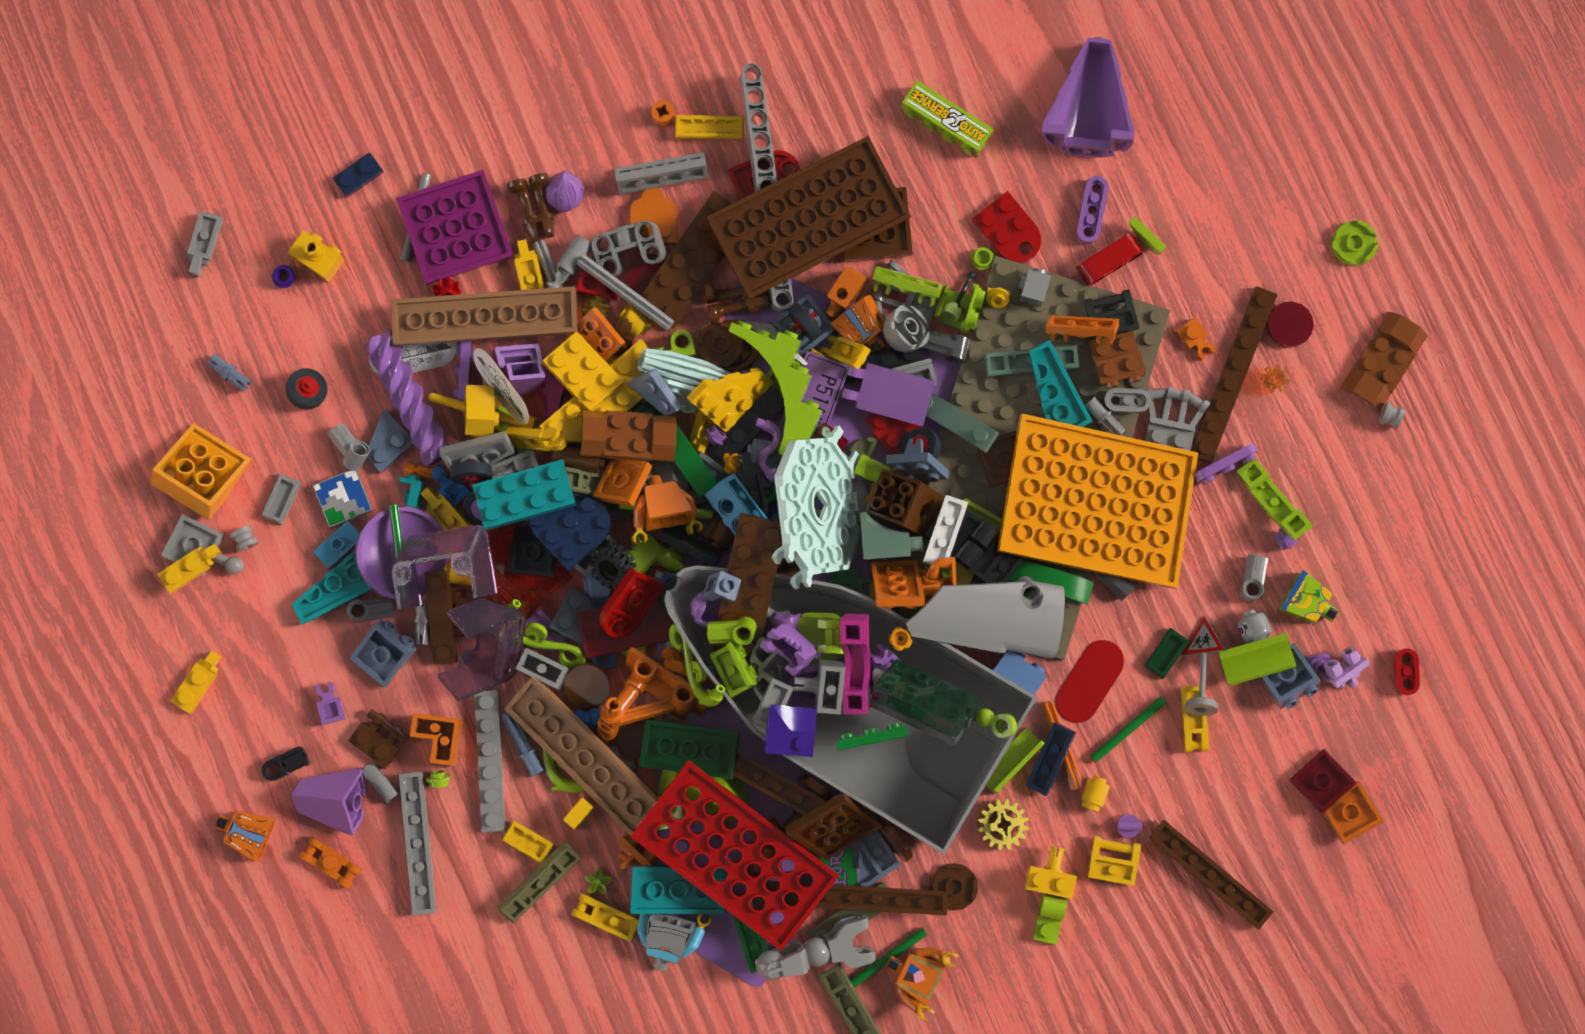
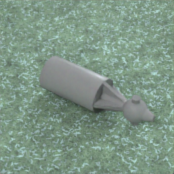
(567, 266)

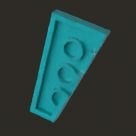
(1056, 391)

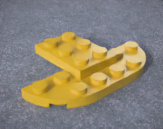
(591, 383)

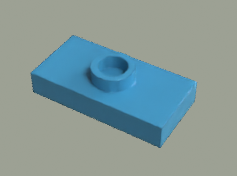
(337, 545)

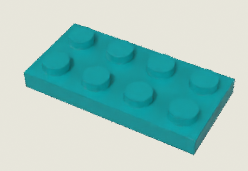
(523, 495)
(664, 891)

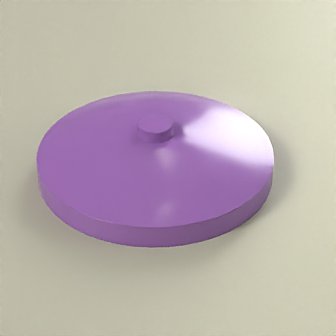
(376, 549)

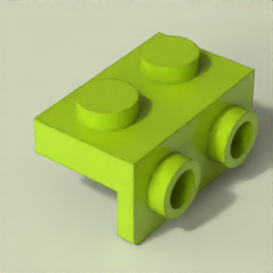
(734, 669)

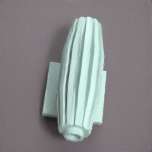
(679, 372)

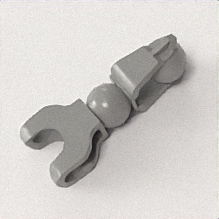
(816, 952)

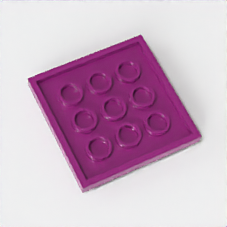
(454, 227)

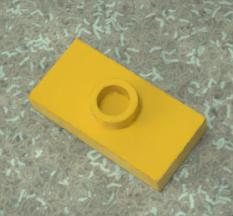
(527, 842)

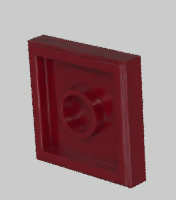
(1322, 781)

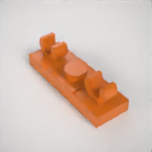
(1082, 327)

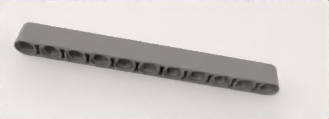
(761, 154)

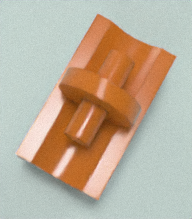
(630, 844)

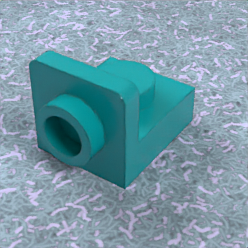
(413, 497)

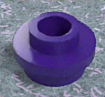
(283, 269)

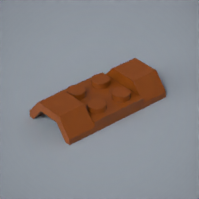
(1384, 360)
(628, 435)

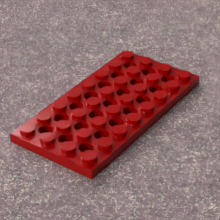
(766, 834)

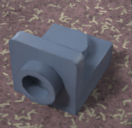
(721, 585)

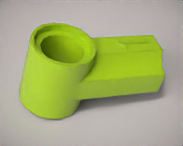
(729, 631)

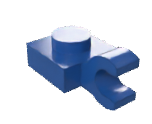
(451, 491)

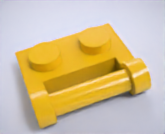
(1111, 868)

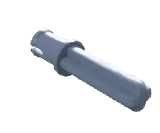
(523, 745)

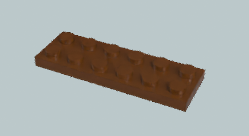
(688, 264)
(753, 564)

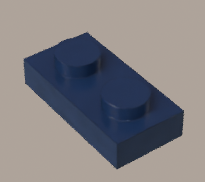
(358, 175)

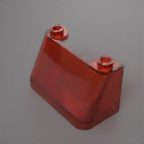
(530, 590)

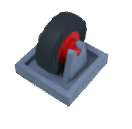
(807, 321)
(919, 457)

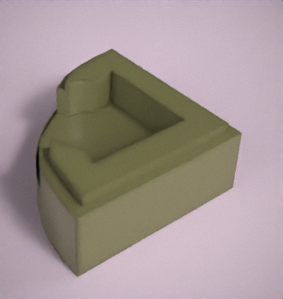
(864, 446)

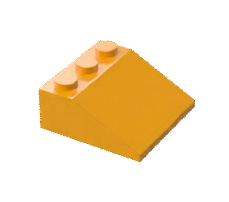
(199, 471)

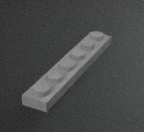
(490, 761)
(417, 843)

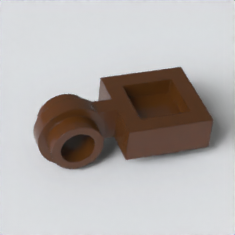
(623, 329)

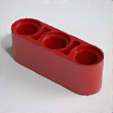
(1109, 259)

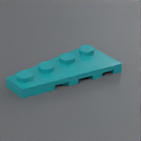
(332, 591)

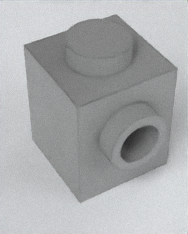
(1034, 286)

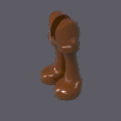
(538, 185)
(717, 311)

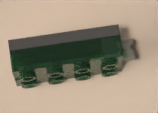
(923, 701)

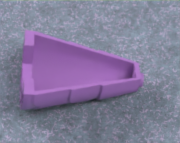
(1091, 106)

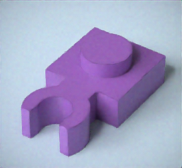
(883, 658)
(331, 707)

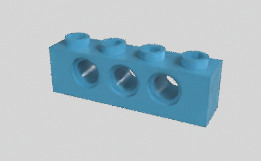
(732, 490)

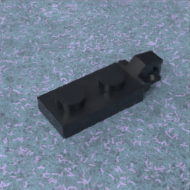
(751, 479)

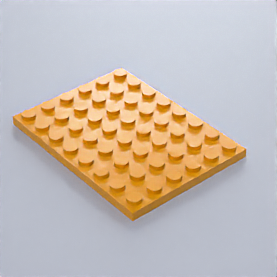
(1097, 501)

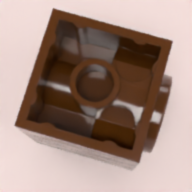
(904, 503)

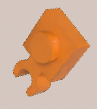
(1193, 336)

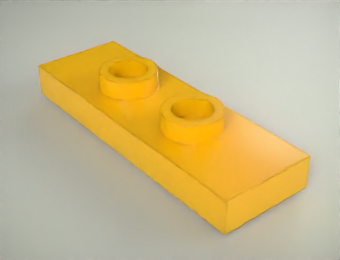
(709, 127)

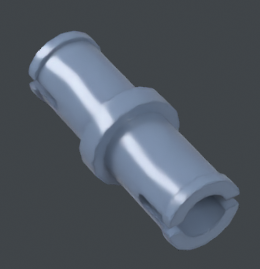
(229, 372)

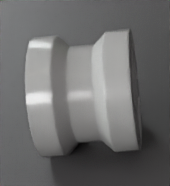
(1391, 415)
(243, 539)

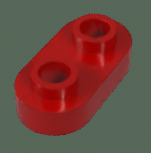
(1409, 672)

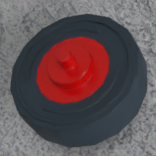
(306, 388)

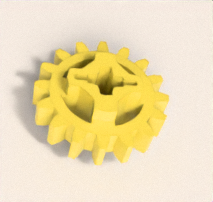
(1006, 839)

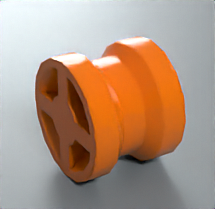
(663, 117)

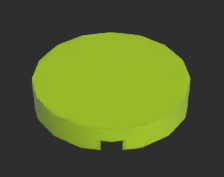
(1354, 243)

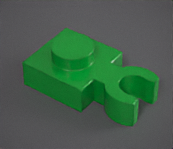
(850, 580)

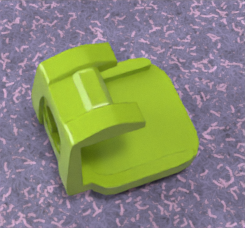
(969, 303)
(823, 631)

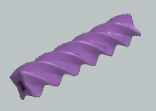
(407, 397)

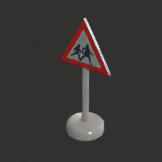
(1202, 642)

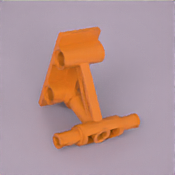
(647, 677)

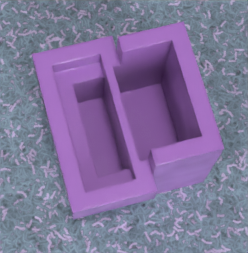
(521, 366)

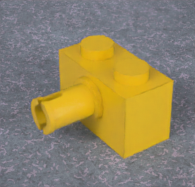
(316, 256)
(480, 410)
(1051, 879)

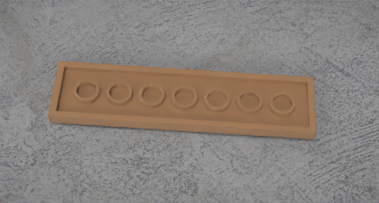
(484, 316)
(581, 754)

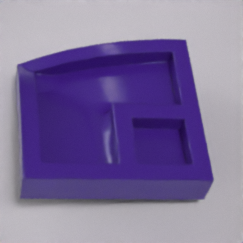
(790, 731)

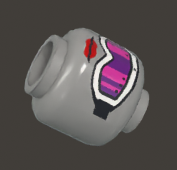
(1254, 626)

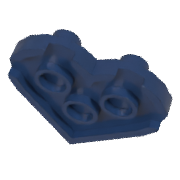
(572, 531)

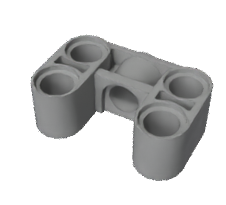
(625, 238)

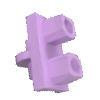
(1347, 671)

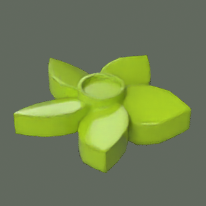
(598, 882)

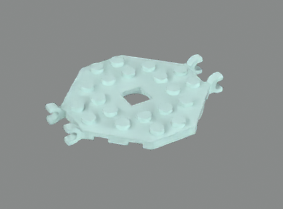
(815, 542)

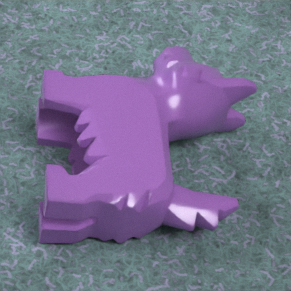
(789, 642)

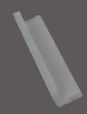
(661, 173)

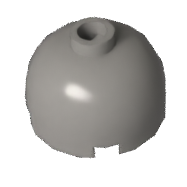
(905, 329)

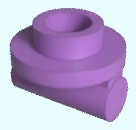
(1318, 660)
(1129, 826)

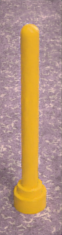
(460, 405)

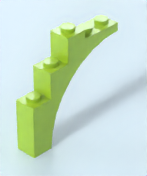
(780, 353)

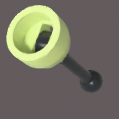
(952, 310)

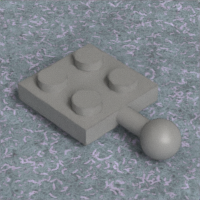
(191, 535)

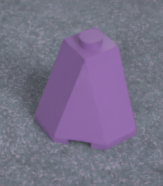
(332, 799)

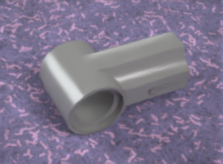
(353, 450)
(1254, 575)

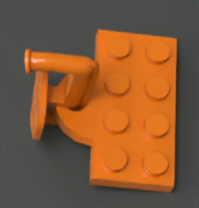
(905, 584)

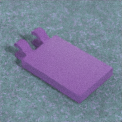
(891, 393)

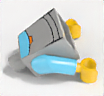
(669, 937)

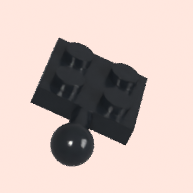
(529, 556)

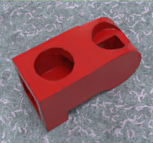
(590, 285)

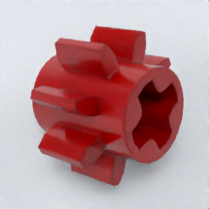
(446, 287)

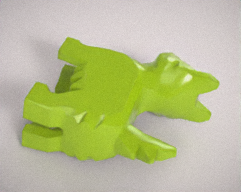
(653, 554)

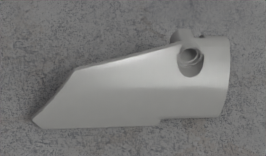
(995, 617)

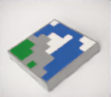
(342, 498)

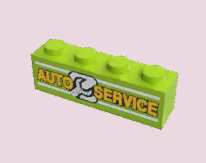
(947, 119)

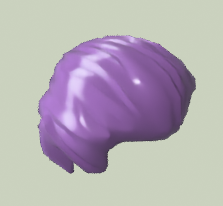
(565, 191)
(704, 610)

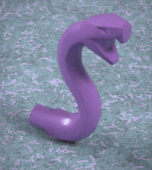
(774, 429)

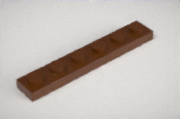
(1210, 874)

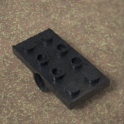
(977, 550)

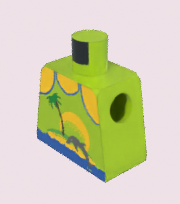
(1308, 600)

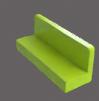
(1257, 659)
(1014, 758)

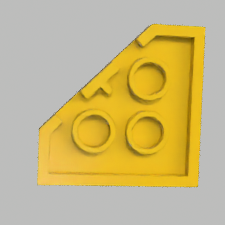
(729, 397)

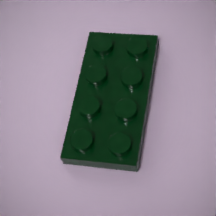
(672, 744)

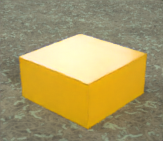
(579, 813)

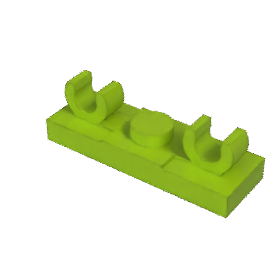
(907, 284)

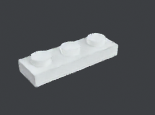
(945, 529)

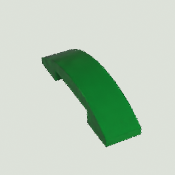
(692, 465)
(1075, 587)

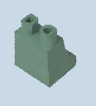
(886, 543)

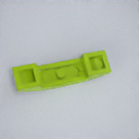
(1273, 501)

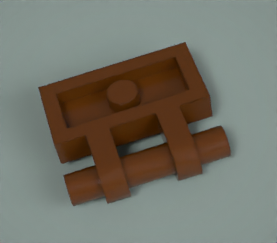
(373, 743)

